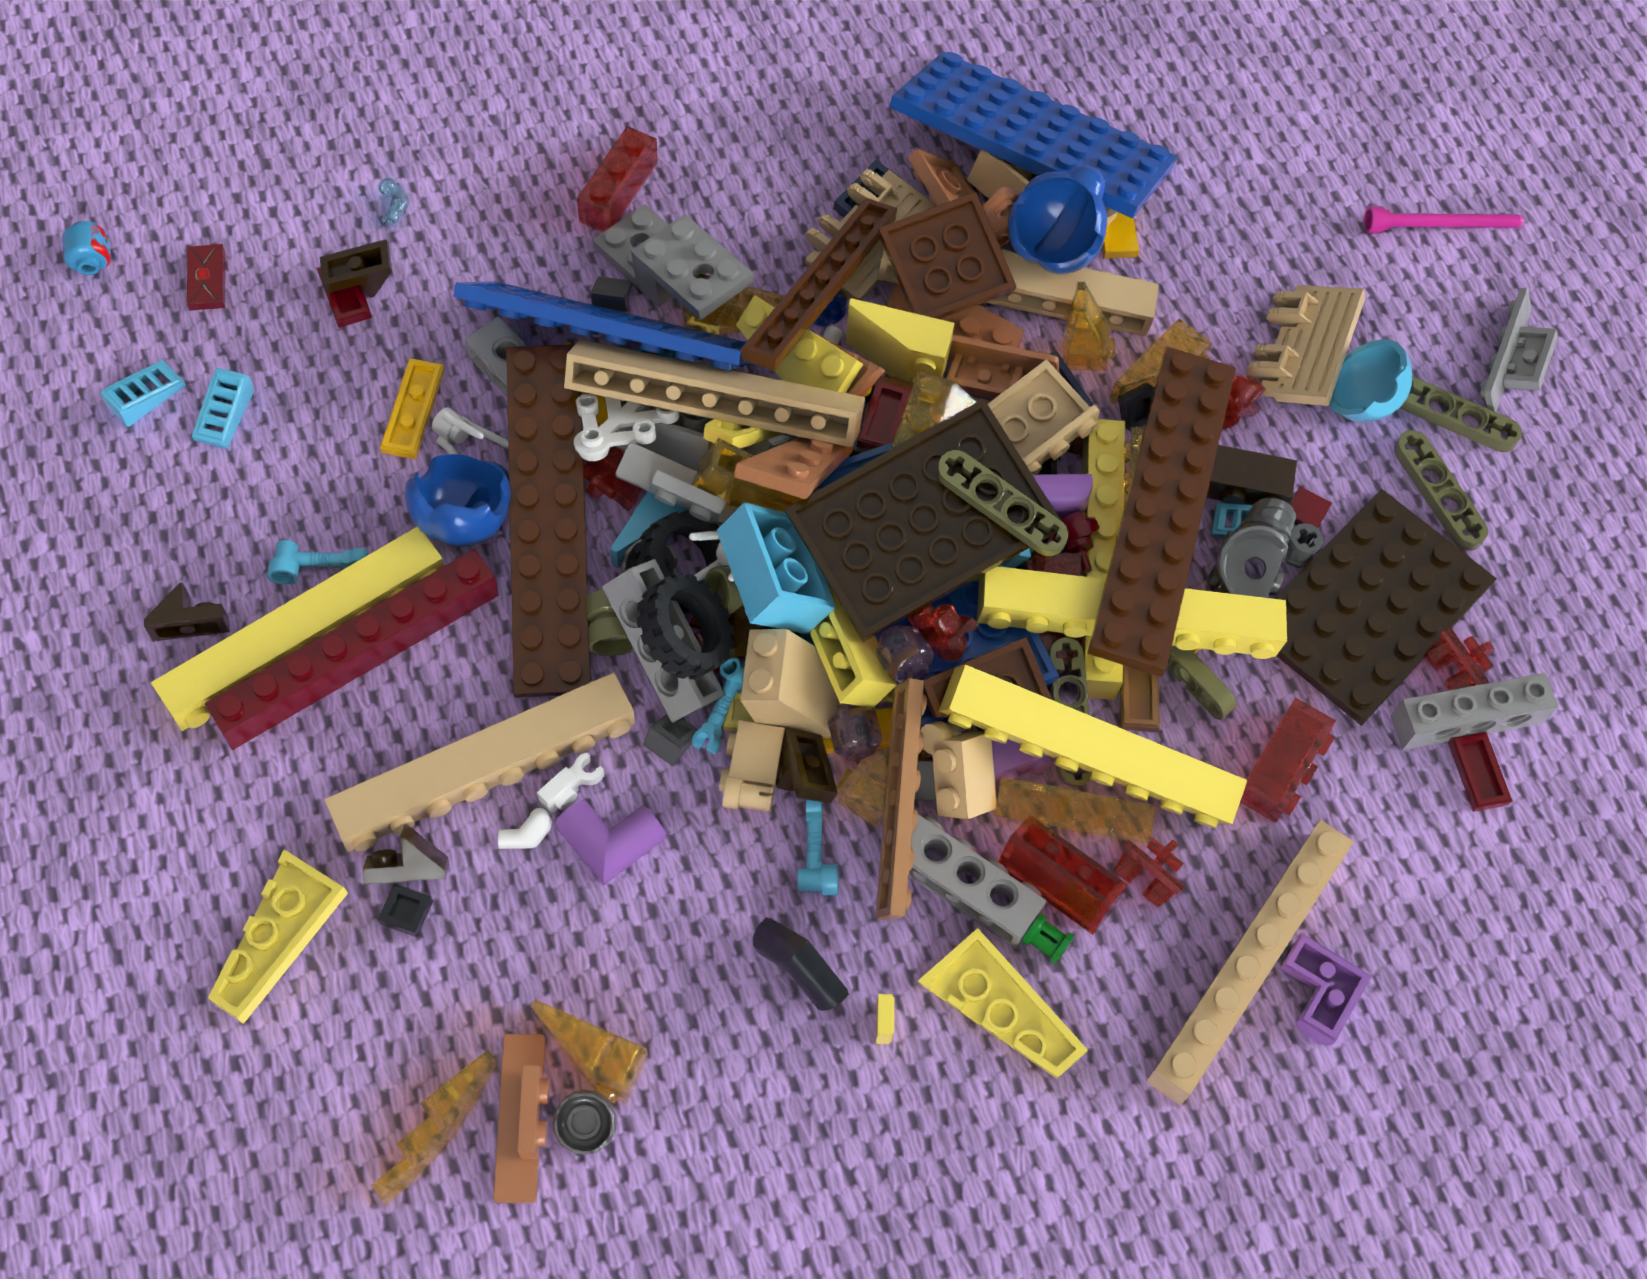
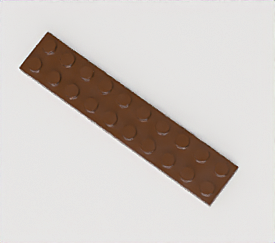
(1162, 513)
(546, 525)

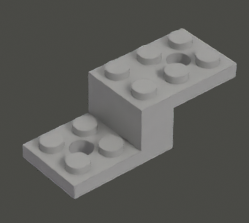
(672, 259)

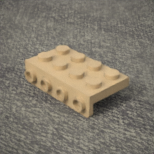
(1043, 415)

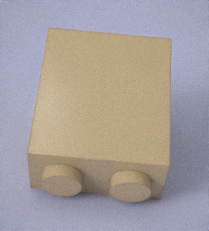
(787, 683)

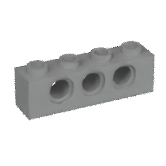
(488, 350)
(677, 695)
(1474, 710)
(974, 899)

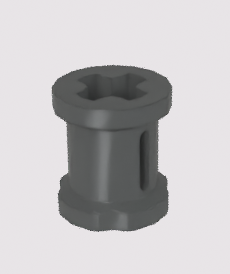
(1300, 541)

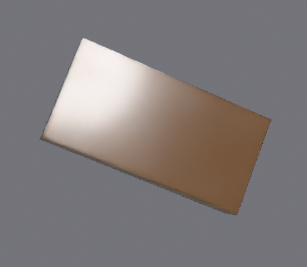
(1139, 701)

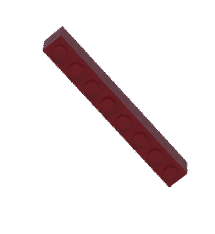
(352, 649)

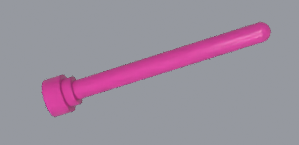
(1379, 219)

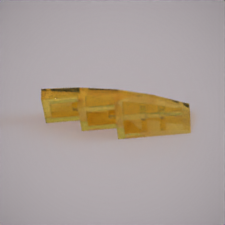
(1075, 810)
(447, 1112)

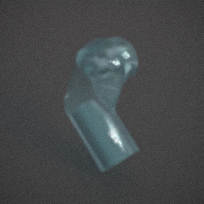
(395, 199)

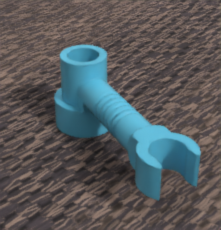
(287, 561)
(733, 672)
(816, 876)

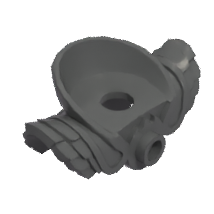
(1262, 536)

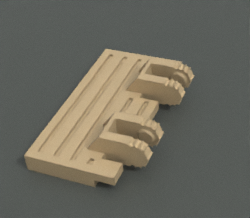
(892, 192)
(1310, 344)

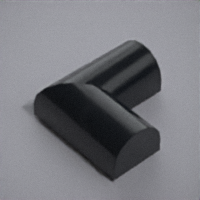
(801, 961)

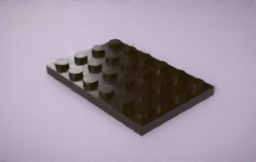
(900, 537)
(1376, 605)

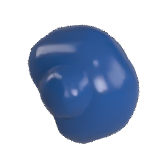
(1060, 220)
(459, 499)

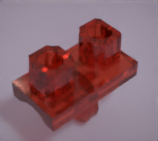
(1242, 399)
(604, 481)
(944, 630)
(1451, 650)
(1136, 860)

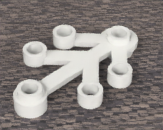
(595, 441)

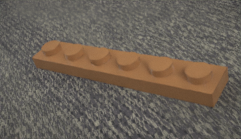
(899, 811)

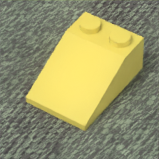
(899, 339)

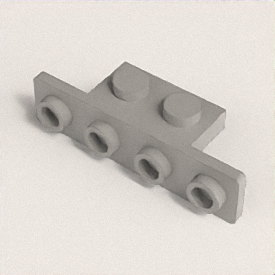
(1521, 355)
(671, 483)

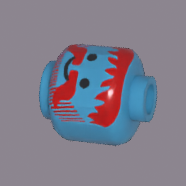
(86, 247)

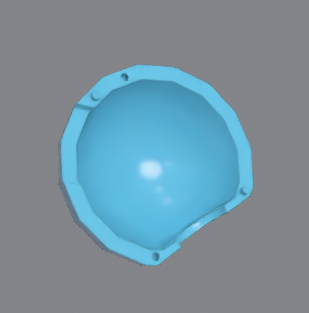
(1372, 381)

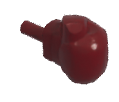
(1079, 540)

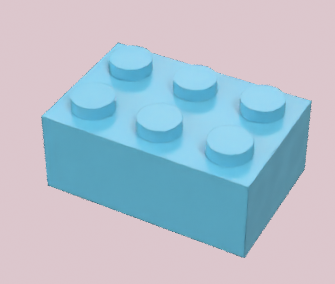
(774, 570)

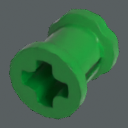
(1060, 939)

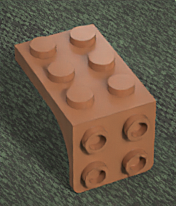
(947, 182)

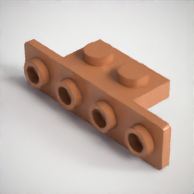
(991, 368)
(519, 1119)

